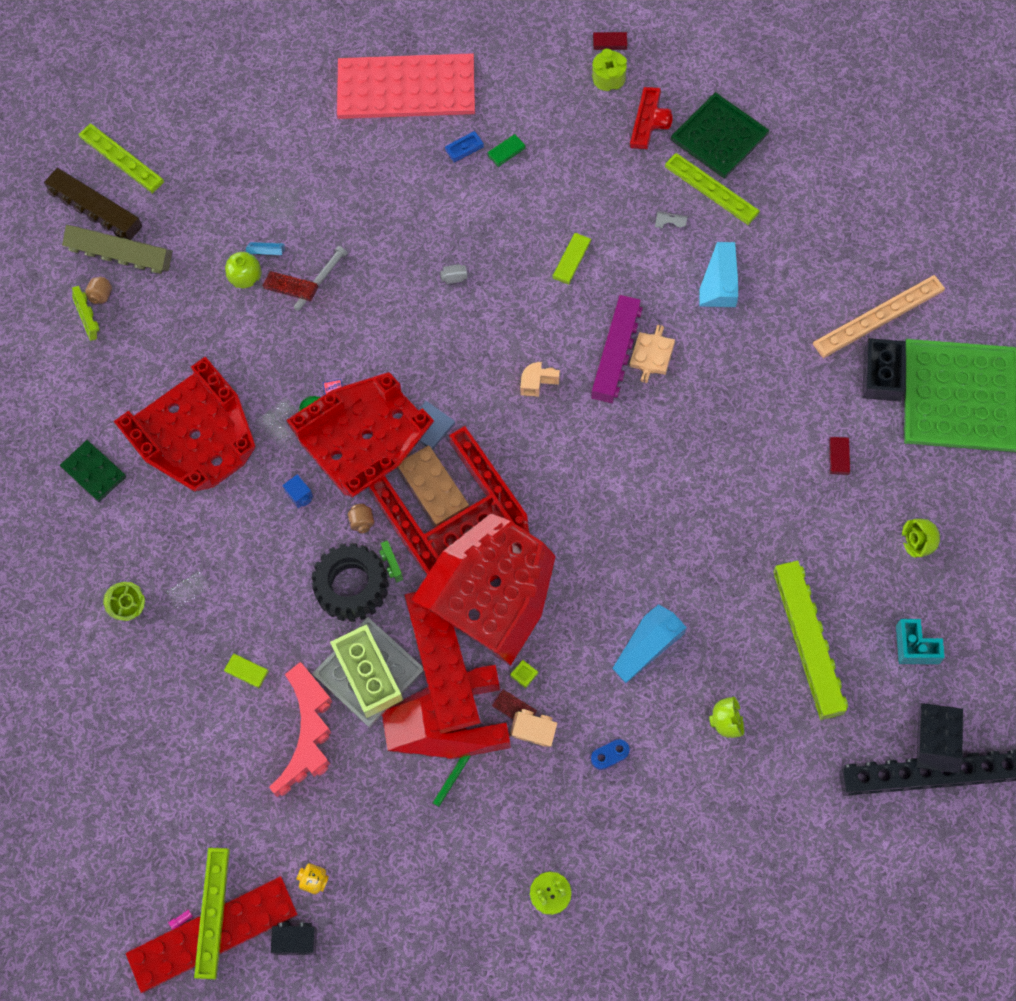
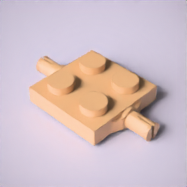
(652, 353)

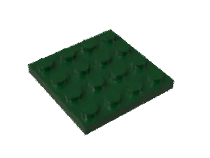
(719, 135)

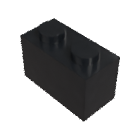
(293, 939)

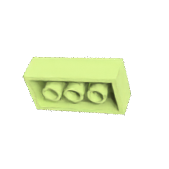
(366, 671)

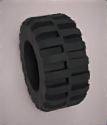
(340, 560)

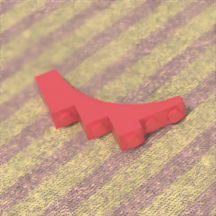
(313, 730)

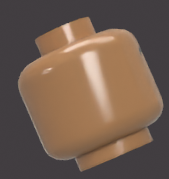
(98, 290)
(361, 518)

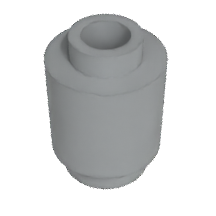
(453, 274)

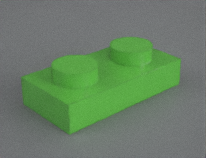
(393, 569)

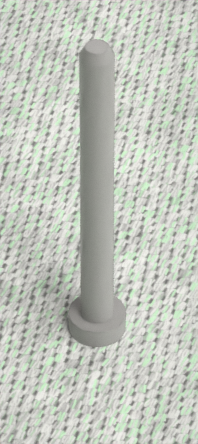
(340, 252)

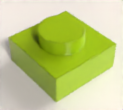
(524, 674)

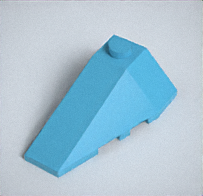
(721, 278)

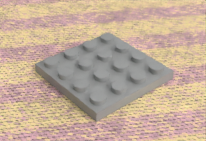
(402, 666)

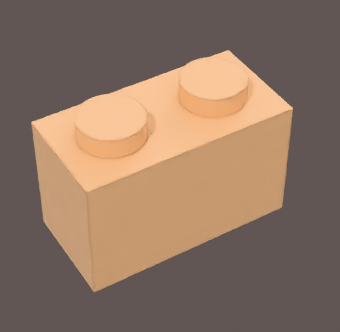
(532, 728)

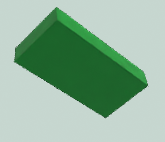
(506, 150)

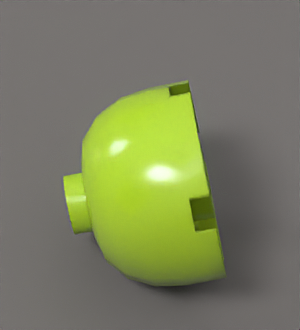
(242, 269)
(921, 537)
(123, 601)
(727, 718)

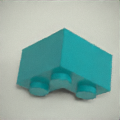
(915, 648)

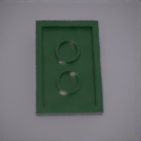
(92, 471)

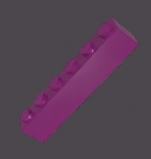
(616, 348)

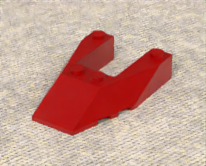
(414, 729)

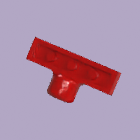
(649, 118)

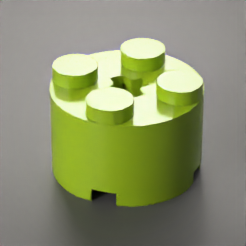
(609, 70)

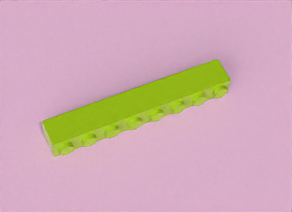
(810, 641)

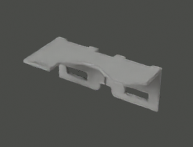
(662, 219)

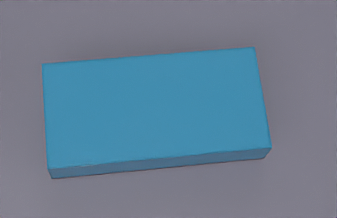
(265, 248)

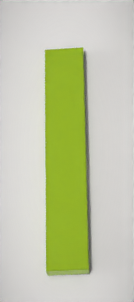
(121, 158)
(712, 188)
(212, 913)

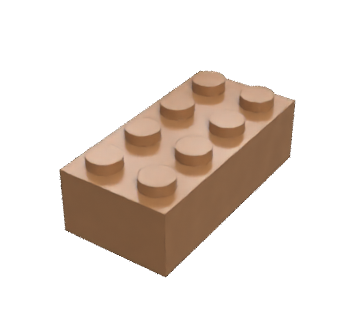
(432, 486)

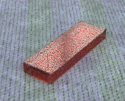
(290, 286)

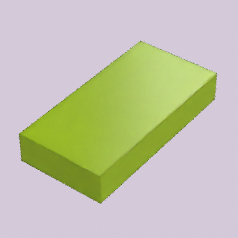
(246, 671)

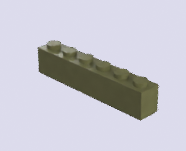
(118, 248)

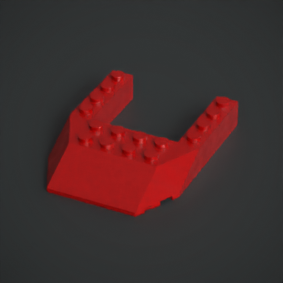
(498, 501)

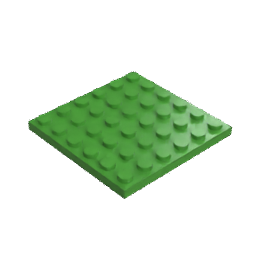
(960, 395)

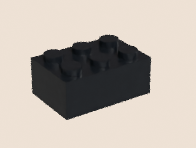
(884, 369)
(940, 738)

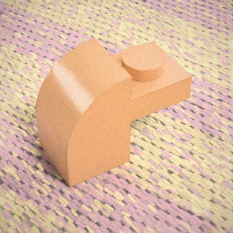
(534, 375)

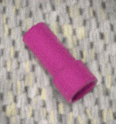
(174, 923)

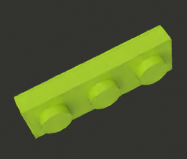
(85, 313)

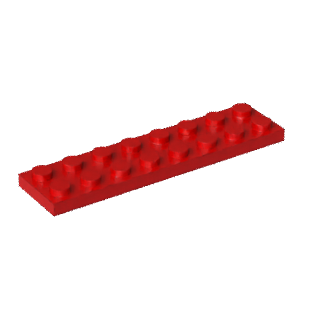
(443, 669)
(242, 920)

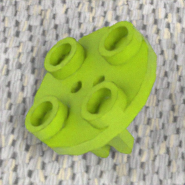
(541, 897)

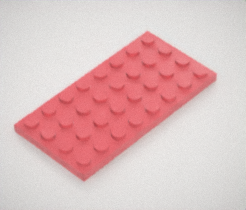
(405, 86)

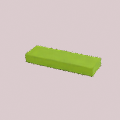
(571, 258)

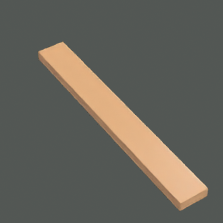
(878, 316)

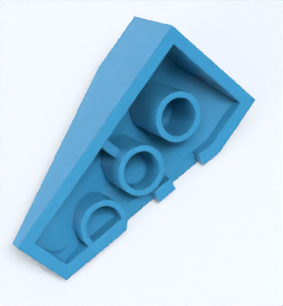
(651, 638)

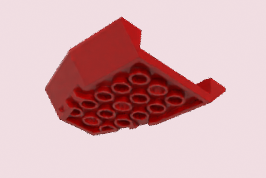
(205, 406)
(345, 415)
(462, 583)

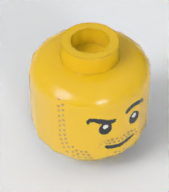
(312, 878)

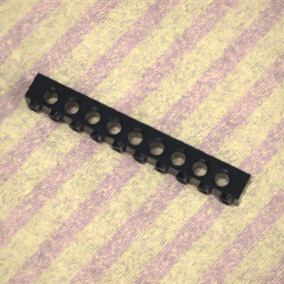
(853, 786)

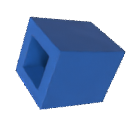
(298, 491)

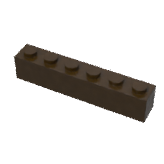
(92, 204)

